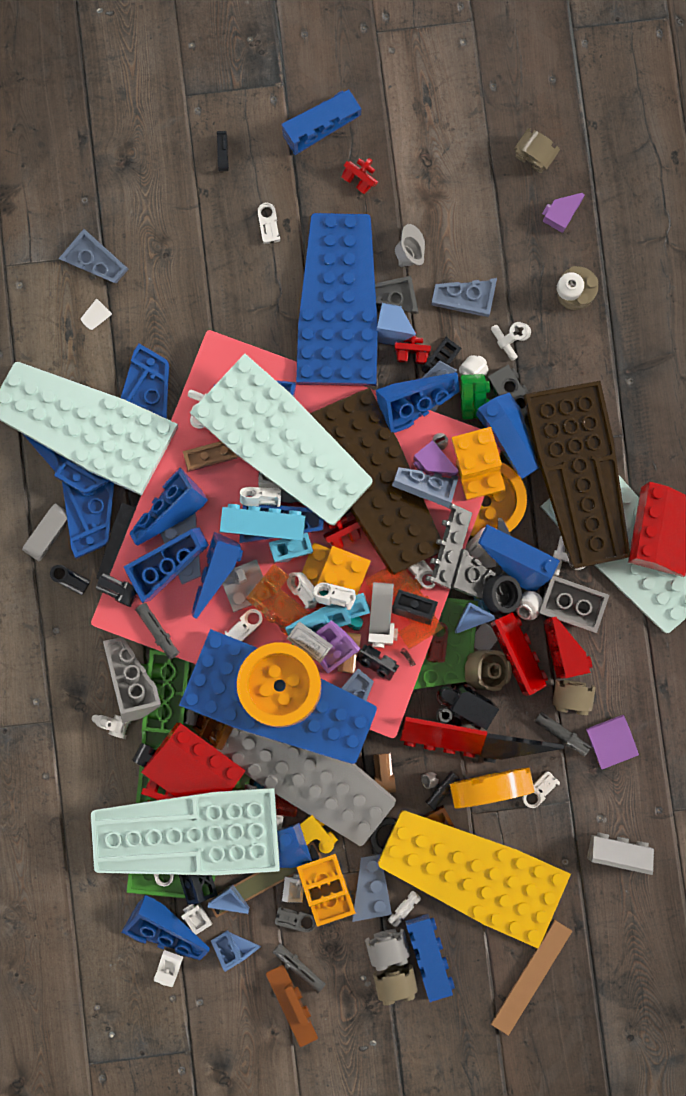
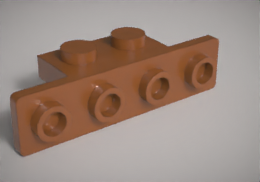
(290, 1002)

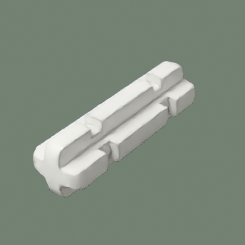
(404, 909)

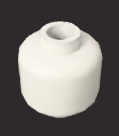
(566, 291)
(473, 365)
(529, 605)

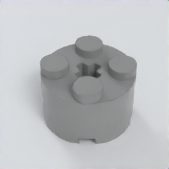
(388, 949)

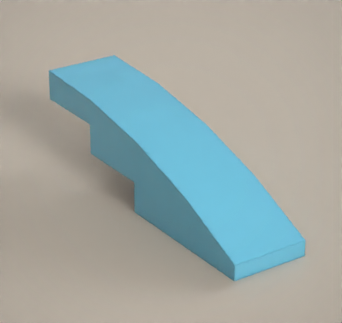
(336, 613)

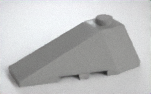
(132, 685)

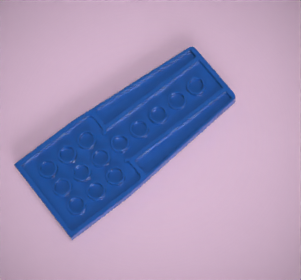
(338, 304)
(333, 728)

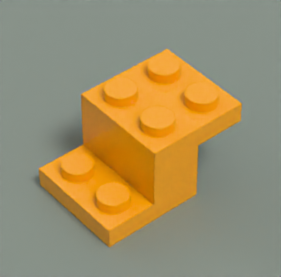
(478, 463)
(335, 567)
(326, 890)

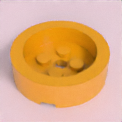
(508, 504)
(276, 663)
(492, 788)

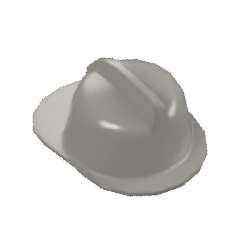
(410, 247)

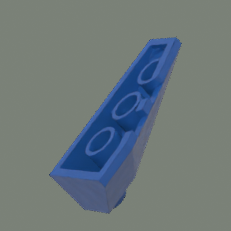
(409, 400)
(509, 432)
(176, 503)
(221, 560)
(519, 560)
(292, 847)
(157, 924)

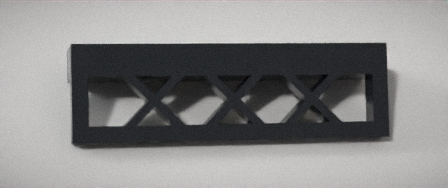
(193, 885)

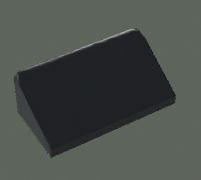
(414, 607)

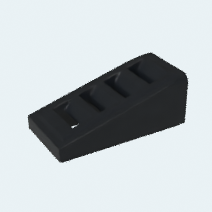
(449, 344)

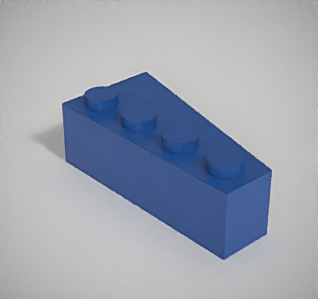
(312, 522)
(159, 567)

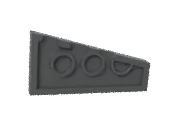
(472, 576)

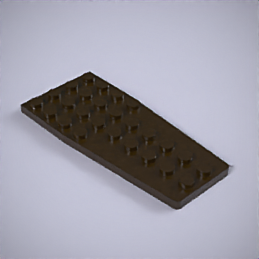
(580, 471)
(390, 517)

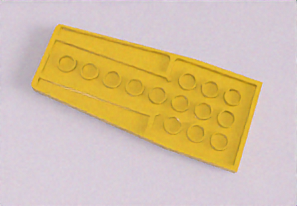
(475, 876)

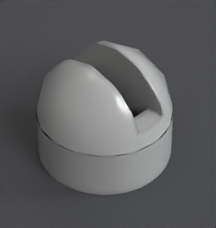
(443, 444)
(429, 780)

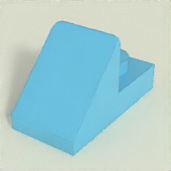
(285, 549)

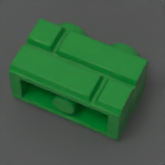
(473, 394)

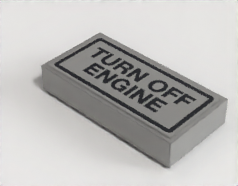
(309, 642)

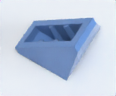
(393, 325)
(472, 617)
(230, 901)
(232, 949)

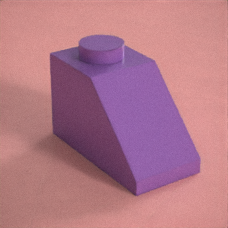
(561, 211)
(433, 460)

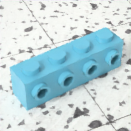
(262, 523)

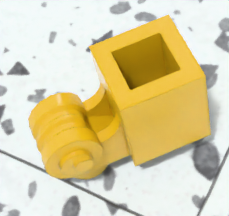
(314, 829)

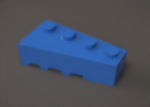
(320, 121)
(428, 957)

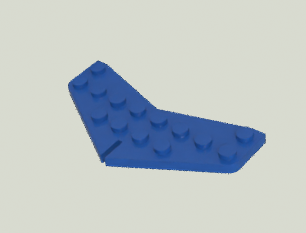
(144, 387)
(86, 513)

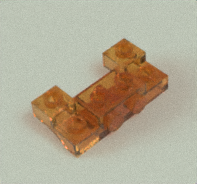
(274, 602)
(416, 631)

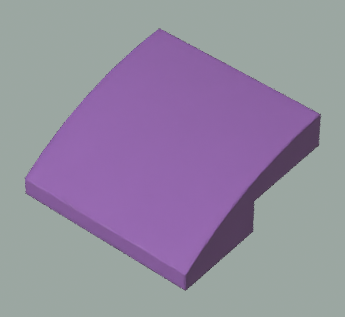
(342, 647)
(612, 742)

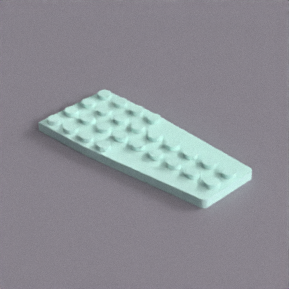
(86, 425)
(281, 440)
(654, 592)
(189, 835)

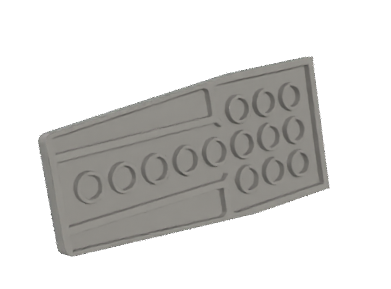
(319, 785)

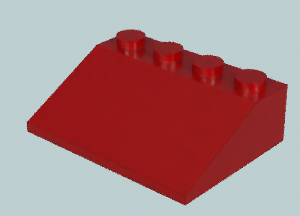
(660, 530)
(517, 651)
(566, 653)
(442, 735)
(191, 765)

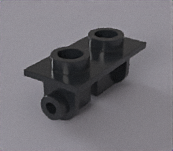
(384, 668)

